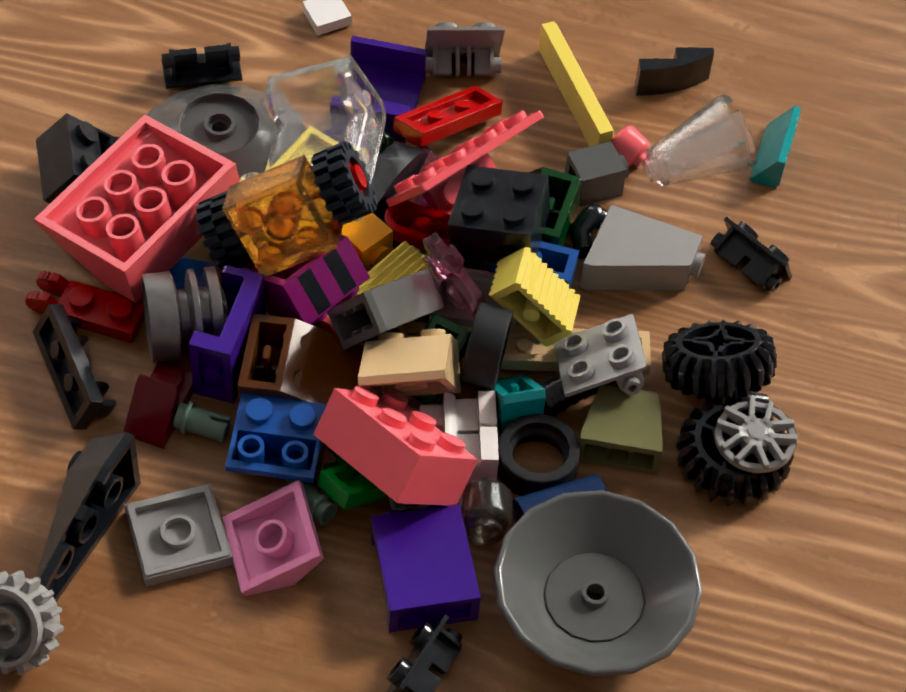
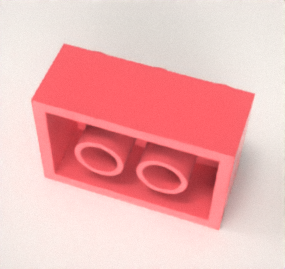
(395, 446)

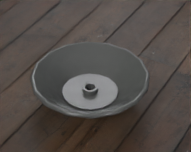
(223, 120)
(605, 548)

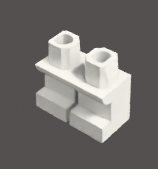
(473, 423)

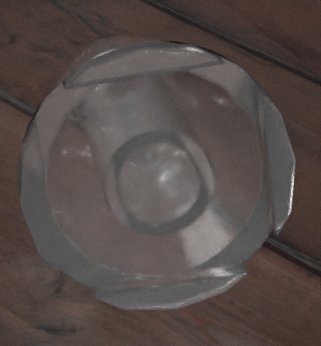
(702, 146)

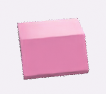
(273, 540)

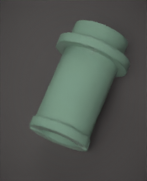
(201, 422)
(321, 505)

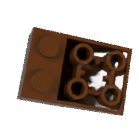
(296, 361)

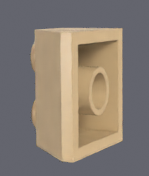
(411, 364)

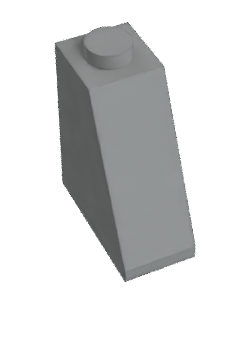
(641, 254)

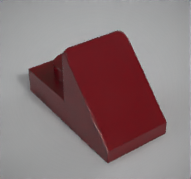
(156, 403)

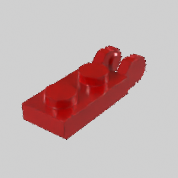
(95, 307)

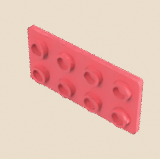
(443, 177)

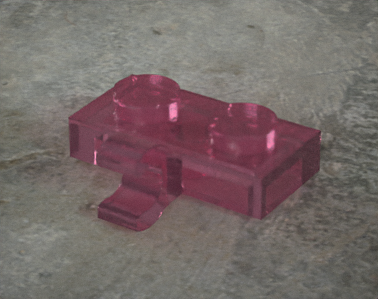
(448, 264)

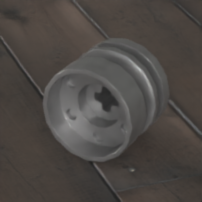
(176, 314)

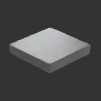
(178, 535)

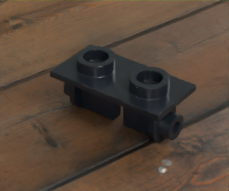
(188, 68)
(742, 243)
(432, 648)

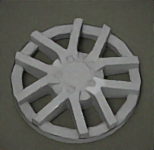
(755, 436)

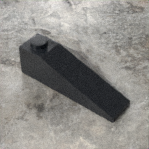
(91, 499)

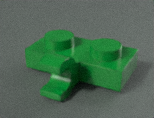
(347, 485)

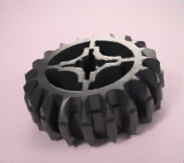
(719, 359)
(711, 470)

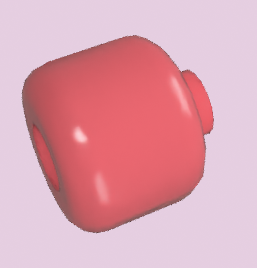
(631, 145)

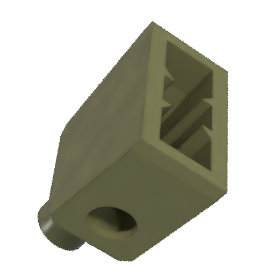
(623, 431)

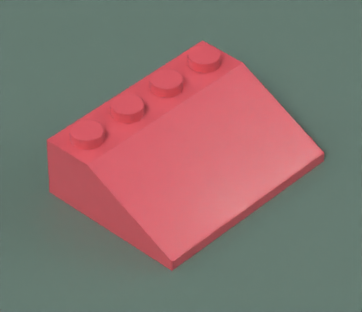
(137, 205)

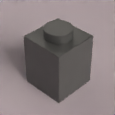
(600, 172)

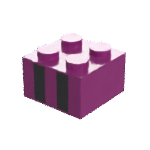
(315, 285)

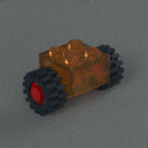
(287, 211)

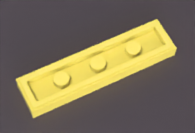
(574, 86)

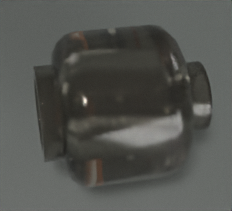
(487, 511)

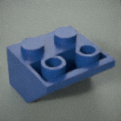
(276, 438)

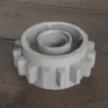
(35, 620)

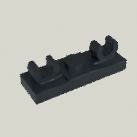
(71, 367)

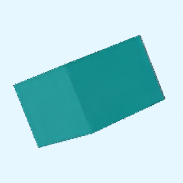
(516, 398)

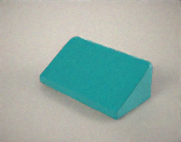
(775, 148)

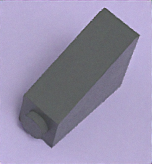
(386, 308)

